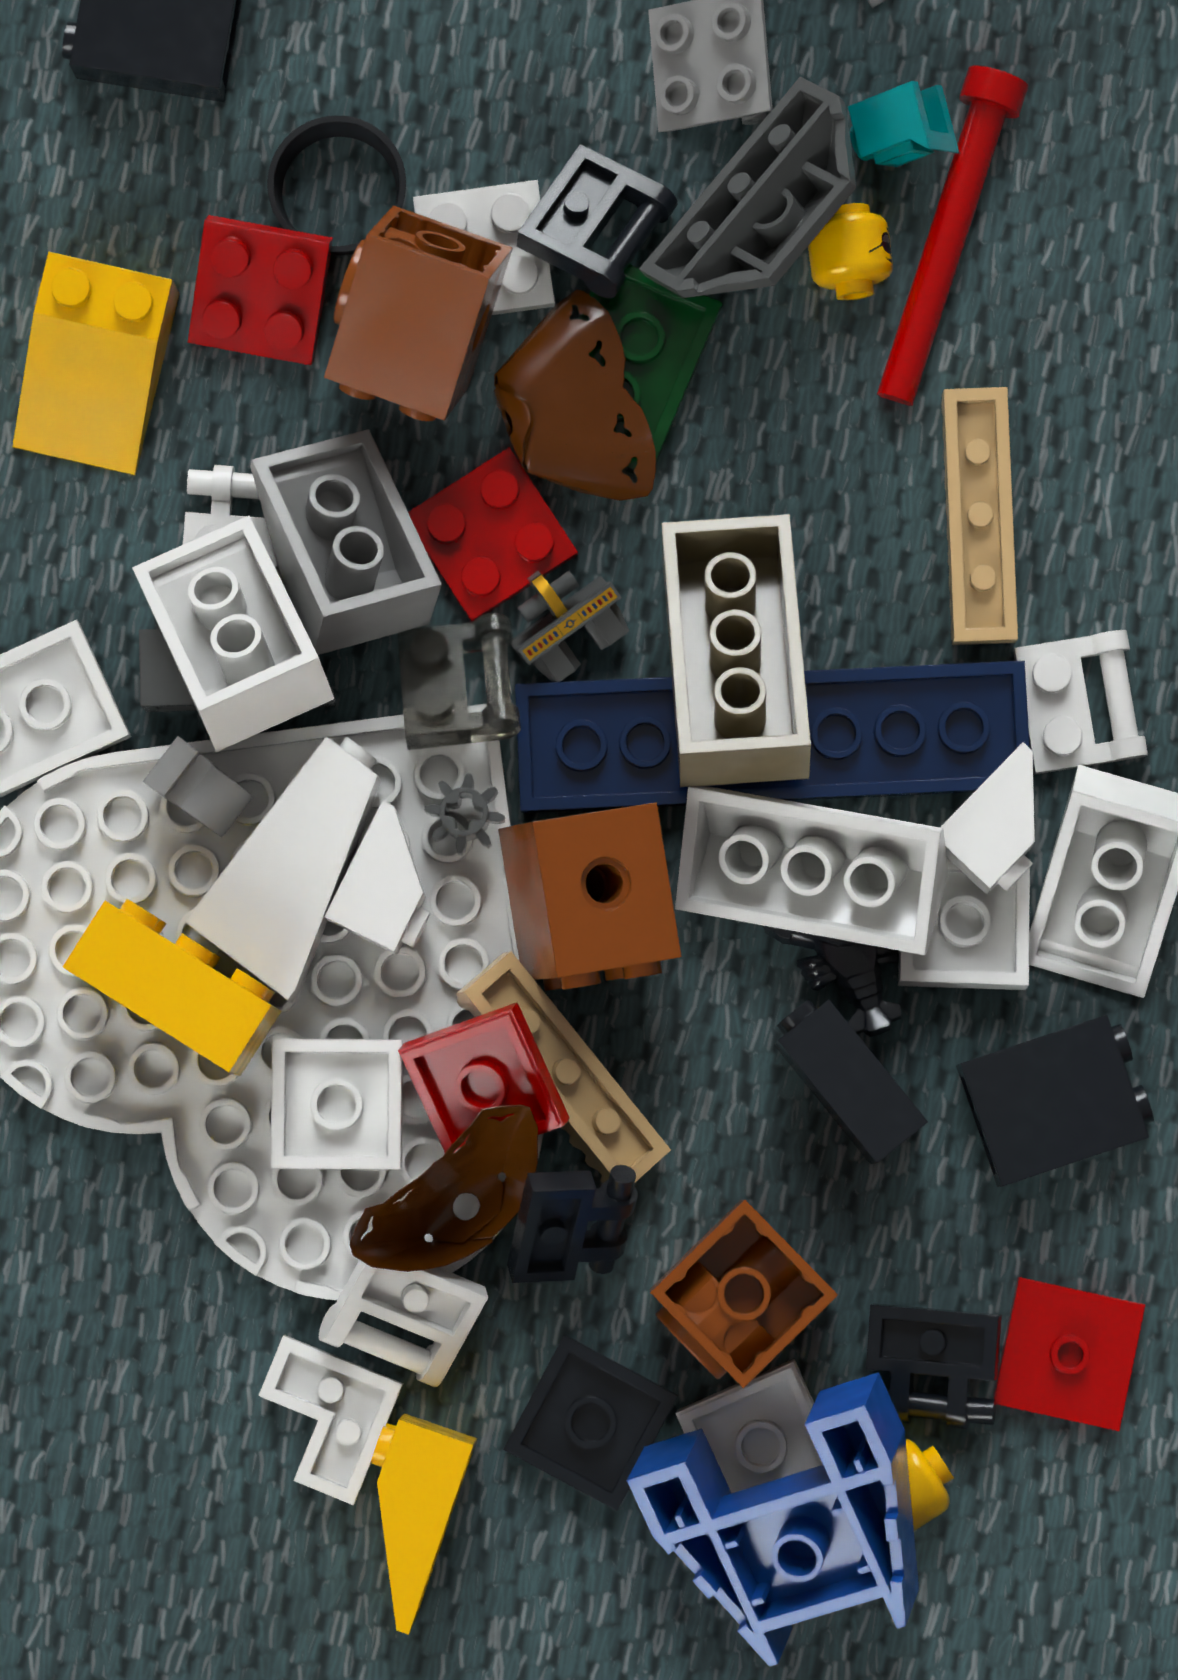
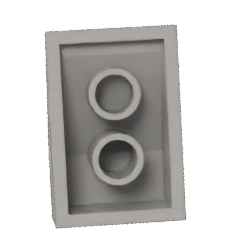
(345, 542)

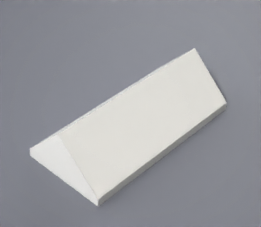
(811, 869)

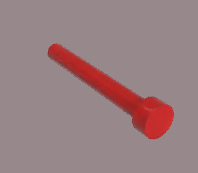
(991, 99)

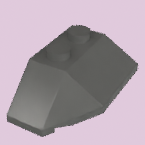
(763, 201)

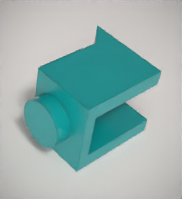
(902, 125)

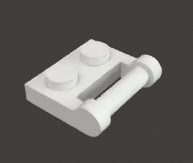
(1059, 705)
(422, 1301)

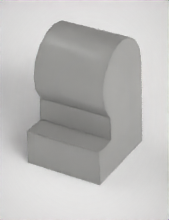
(198, 787)

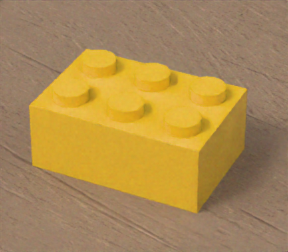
(174, 985)

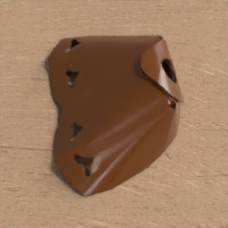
(566, 405)
(491, 1148)

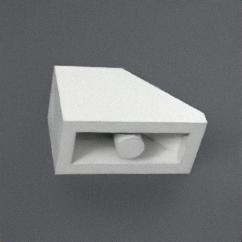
(995, 825)
(381, 888)

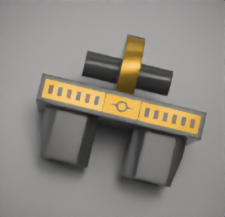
(589, 607)

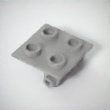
(710, 63)

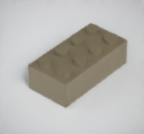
(735, 651)

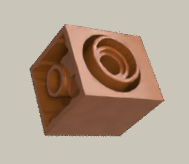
(415, 313)
(616, 928)
(740, 1296)

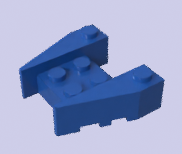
(798, 1540)

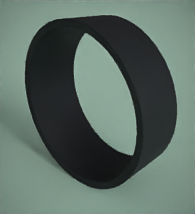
(326, 128)

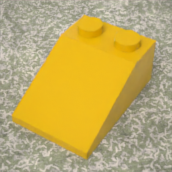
(93, 362)
(417, 1496)

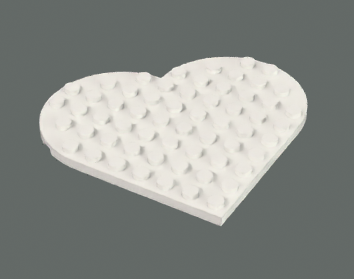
(77, 1053)

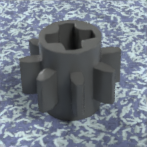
(453, 800)

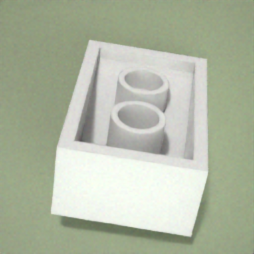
(233, 633)
(1108, 883)

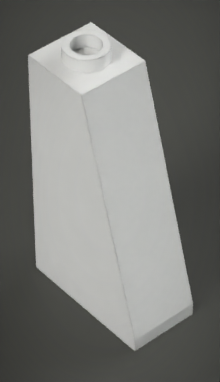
(282, 880)

